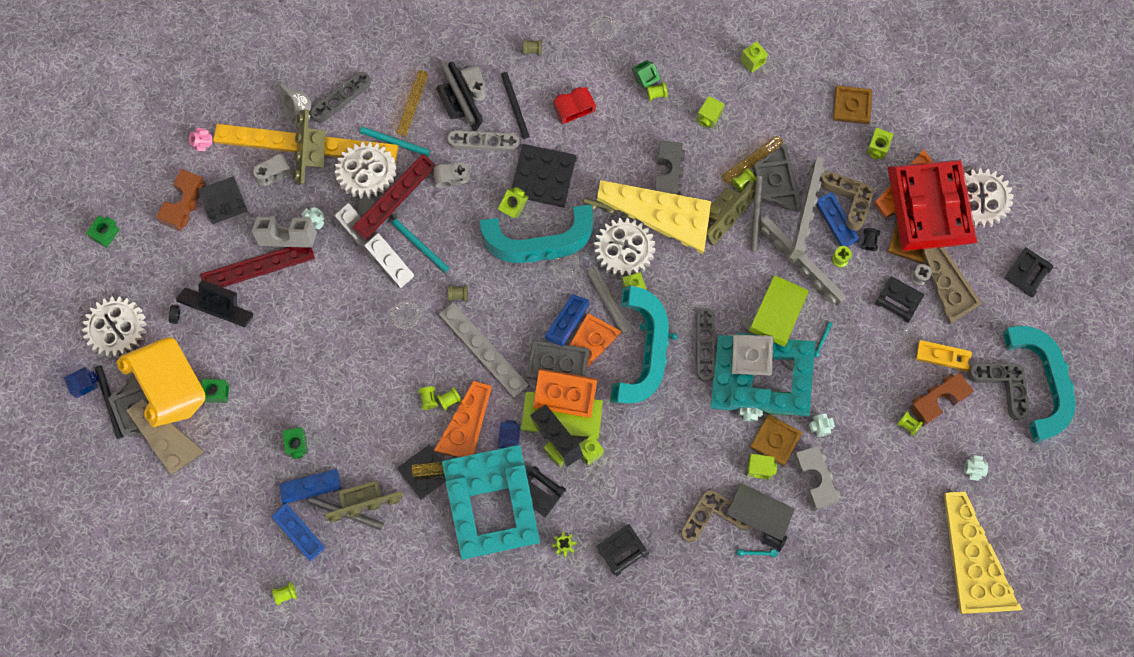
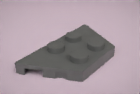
(778, 180)
(124, 398)

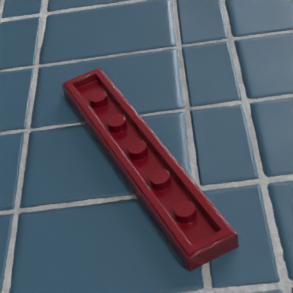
(393, 197)
(258, 266)

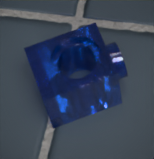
(81, 382)
(509, 434)

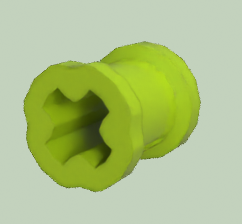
(657, 91)
(743, 180)
(846, 254)
(427, 397)
(449, 398)
(904, 423)
(284, 593)

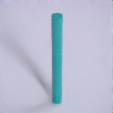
(392, 140)
(420, 245)

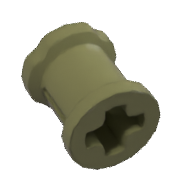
(532, 47)
(458, 293)

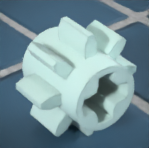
(316, 215)
(750, 414)
(821, 425)
(976, 467)

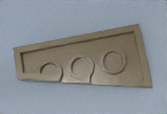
(951, 286)
(166, 440)

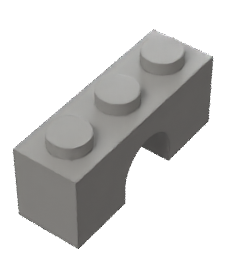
(270, 233)
(812, 461)

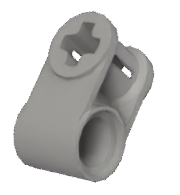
(474, 81)
(273, 170)
(449, 175)

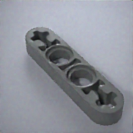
(338, 95)
(706, 344)

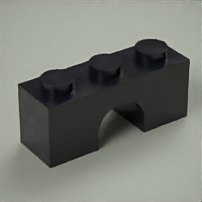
(557, 434)

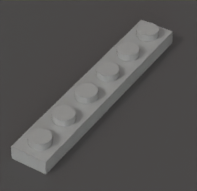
(806, 214)
(805, 265)
(484, 350)

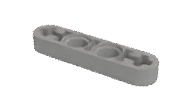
(483, 143)

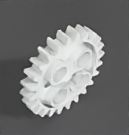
(365, 170)
(999, 197)
(618, 262)
(99, 338)

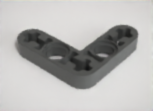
(1010, 382)

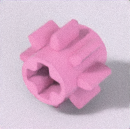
(200, 139)

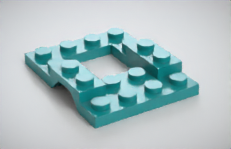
(737, 390)
(485, 474)

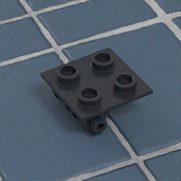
(222, 200)

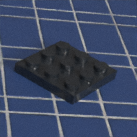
(544, 174)

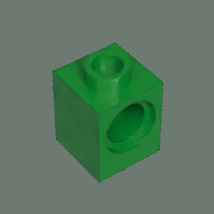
(645, 73)
(105, 238)
(221, 394)
(292, 435)

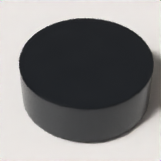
(174, 314)

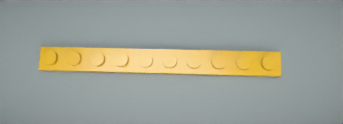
(286, 141)

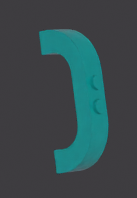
(541, 247)
(654, 349)
(1057, 376)

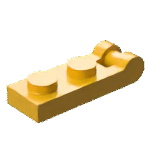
(943, 355)

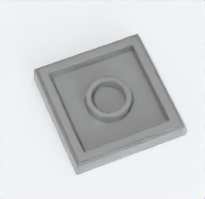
(752, 354)

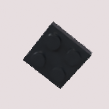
(422, 484)

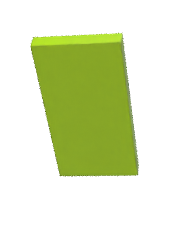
(779, 310)
(575, 425)

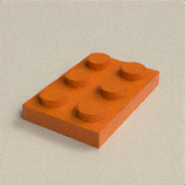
(565, 392)

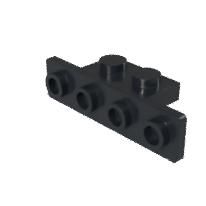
(450, 101)
(216, 302)

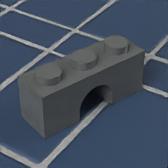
(671, 156)

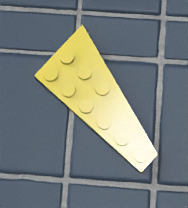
(665, 212)
(977, 570)

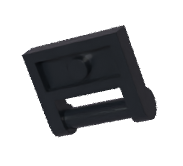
(1024, 267)
(902, 294)
(542, 501)
(618, 544)

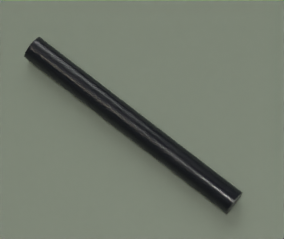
(515, 106)
(106, 394)

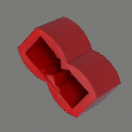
(574, 104)

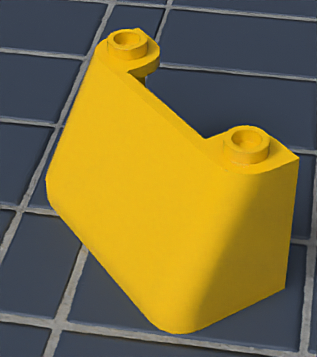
(165, 380)

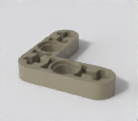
(854, 193)
(709, 510)

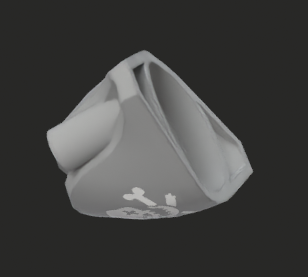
(293, 102)

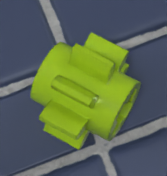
(563, 538)

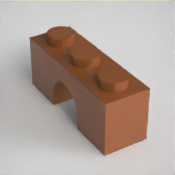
(177, 214)
(954, 388)

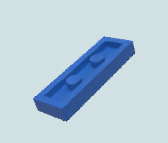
(836, 220)
(567, 320)
(309, 486)
(298, 532)

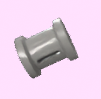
(918, 279)

